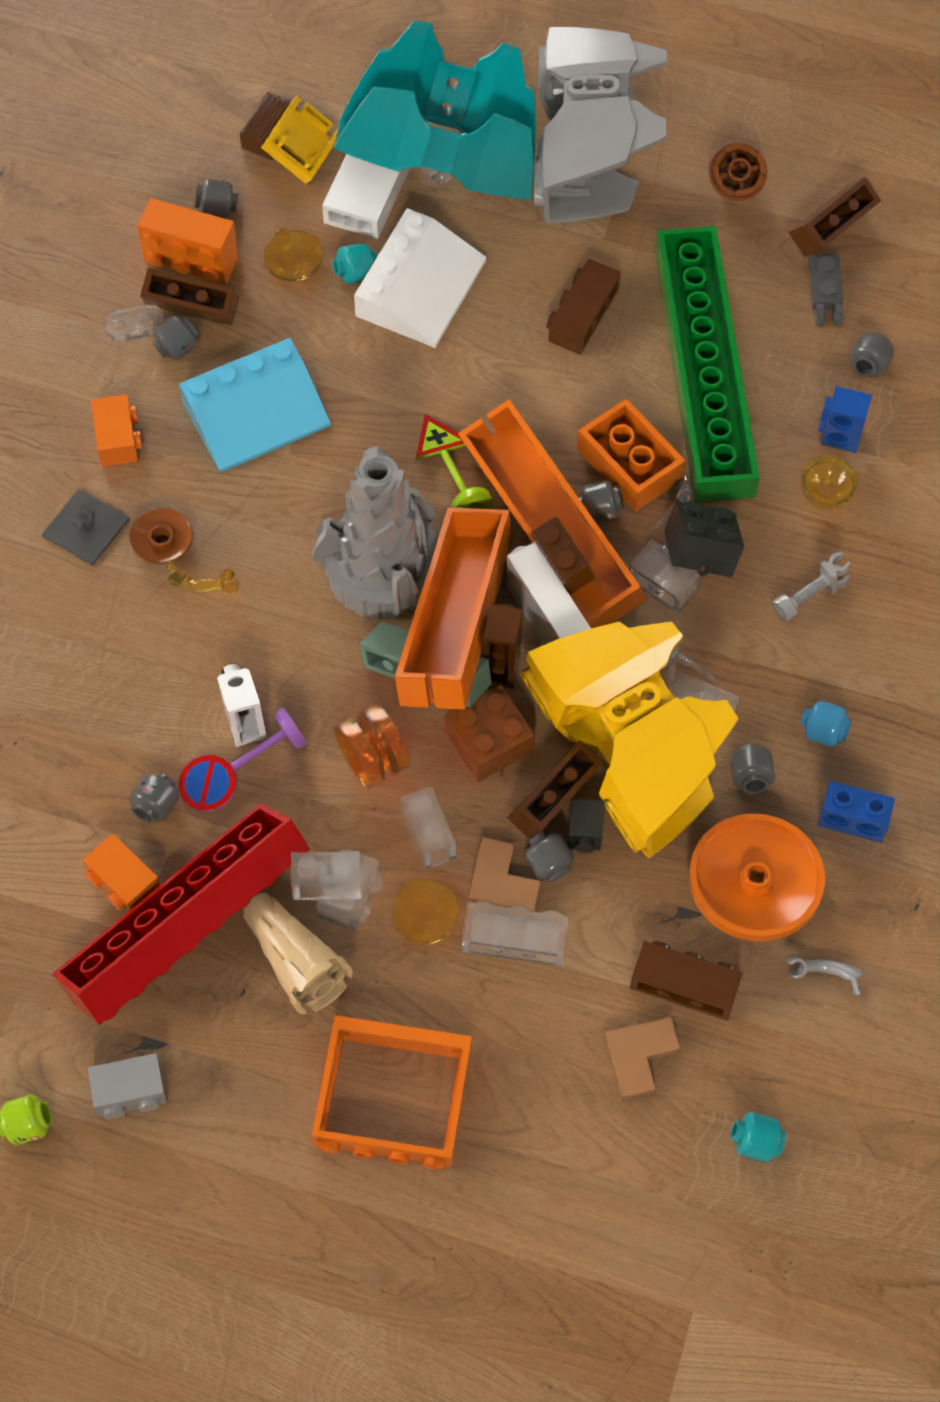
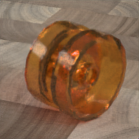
(372, 746)

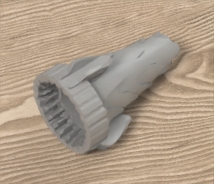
(381, 545)

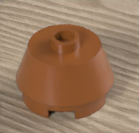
(738, 172)

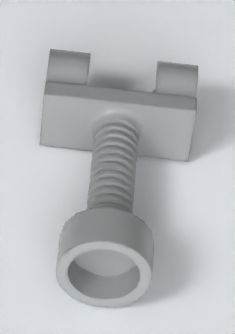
(787, 606)

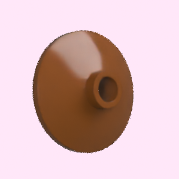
(158, 525)

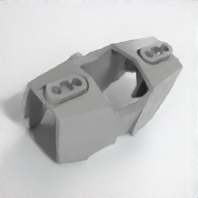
(591, 122)

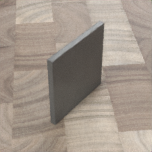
(85, 527)

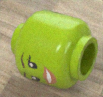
(24, 1119)

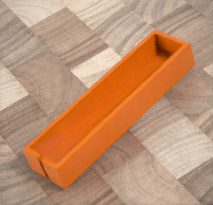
(538, 492)
(454, 609)

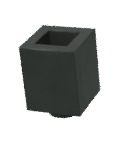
(586, 825)

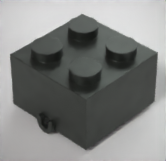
(703, 538)

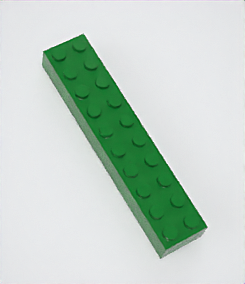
(706, 365)

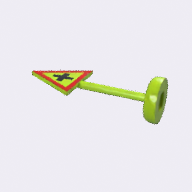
(437, 439)

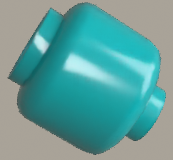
(353, 262)
(758, 1137)

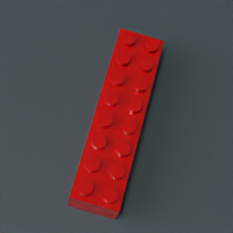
(180, 913)

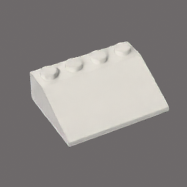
(418, 279)

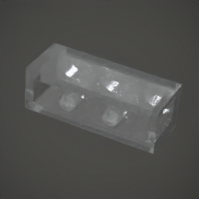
(515, 933)

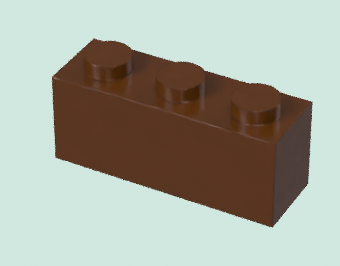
(834, 216)
(190, 296)
(583, 306)
(503, 643)
(555, 790)
(686, 979)

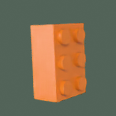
(188, 241)
(631, 454)

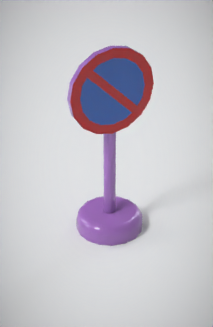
(210, 780)

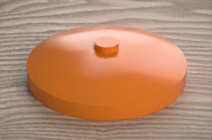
(756, 877)

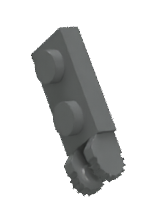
(826, 287)

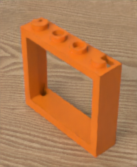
(399, 1038)

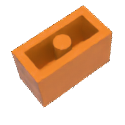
(114, 430)
(119, 873)

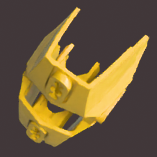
(653, 748)

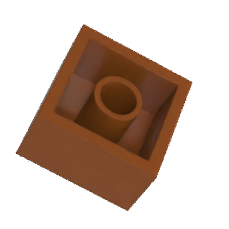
(490, 733)

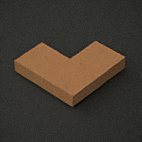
(495, 884)
(632, 1048)

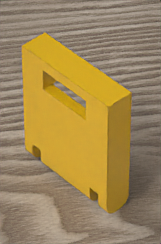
(303, 136)

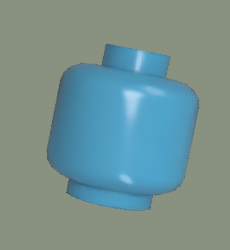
(826, 723)

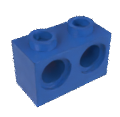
(844, 418)
(856, 811)

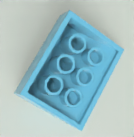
(254, 405)

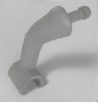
(832, 967)

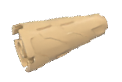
(301, 961)

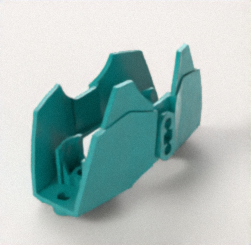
(488, 108)

